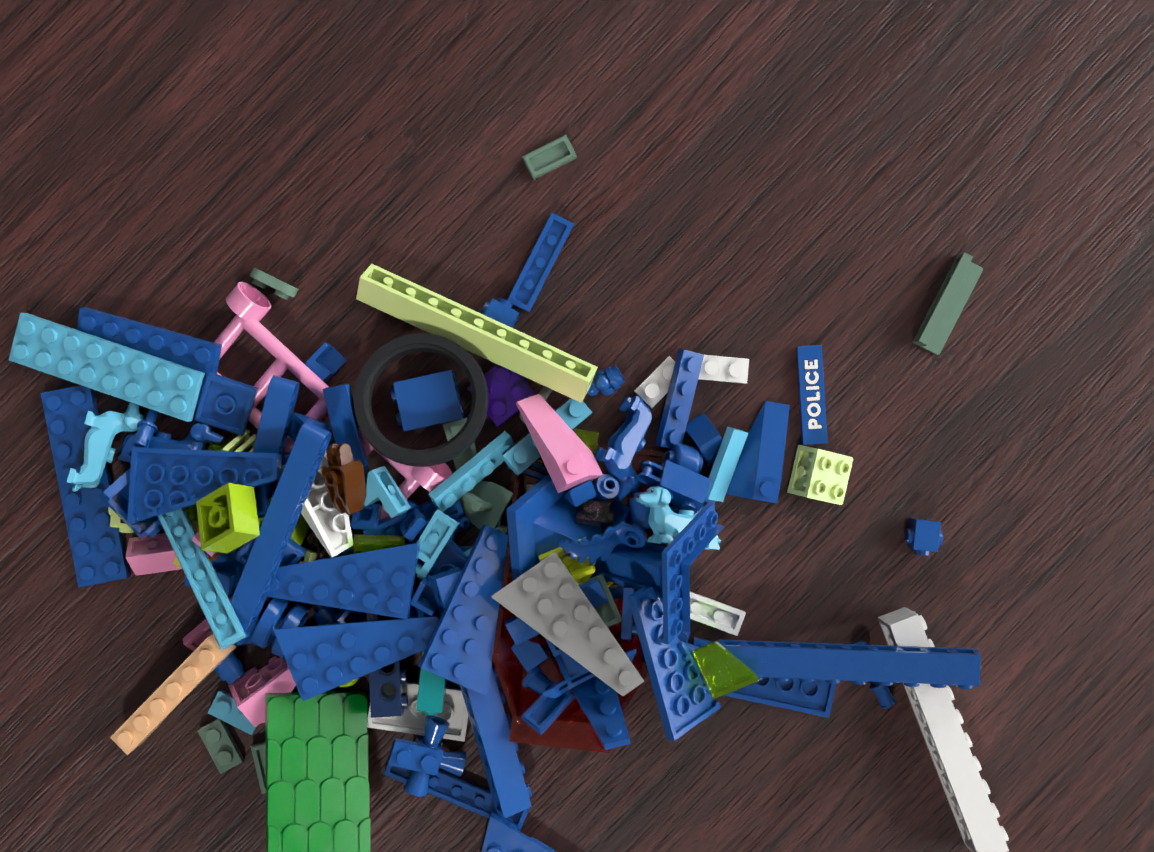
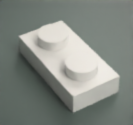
(724, 369)
(657, 384)

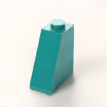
(431, 692)

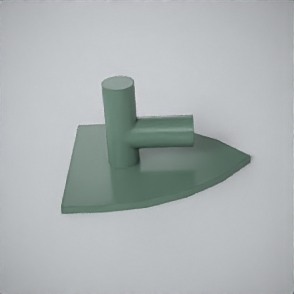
(485, 503)

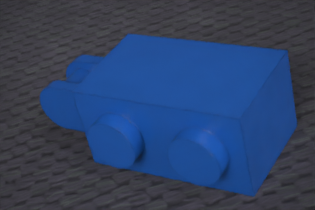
(685, 486)

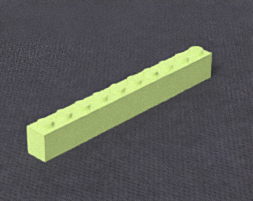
(476, 332)

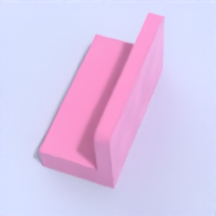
(150, 554)

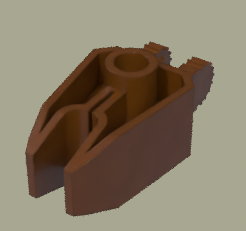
(344, 479)

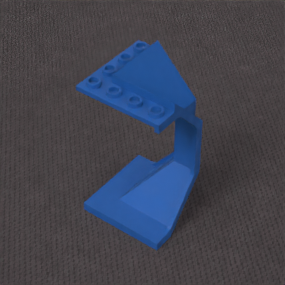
(545, 518)

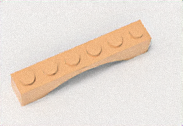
(170, 694)

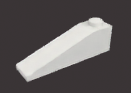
(324, 519)

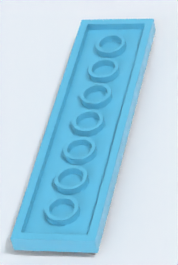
(106, 366)

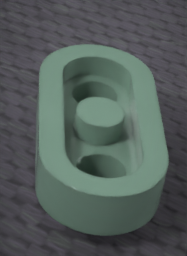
(282, 289)

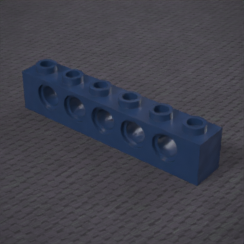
(380, 703)

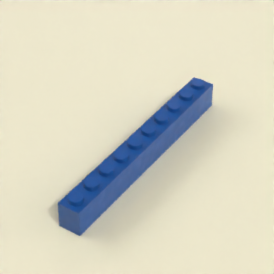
(859, 663)
(490, 726)

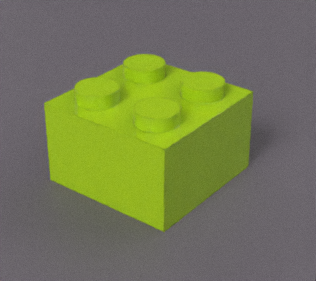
(227, 518)

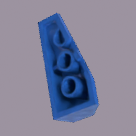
(762, 457)

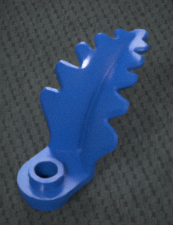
(603, 545)

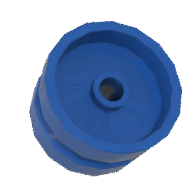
(276, 617)

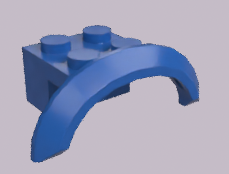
(572, 671)

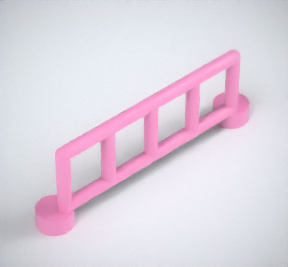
(250, 308)

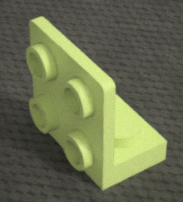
(820, 475)

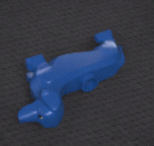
(196, 440)
(625, 444)

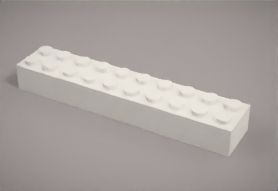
(948, 744)

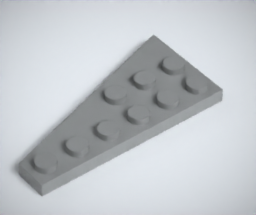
(560, 611)

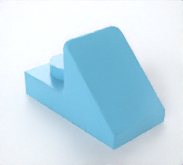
(383, 488)

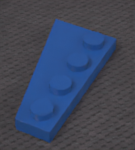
(603, 711)

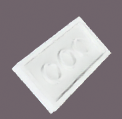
(414, 721)

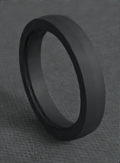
(385, 356)

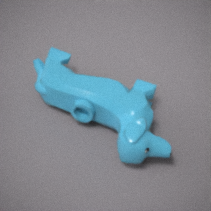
(98, 444)
(663, 521)

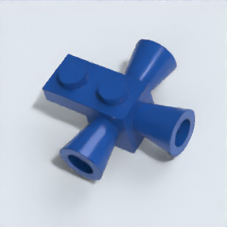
(425, 756)

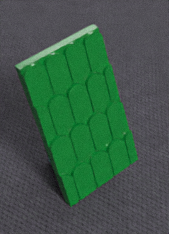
(317, 772)

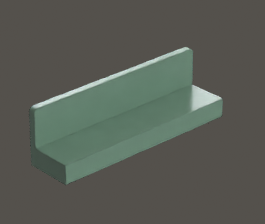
(948, 304)

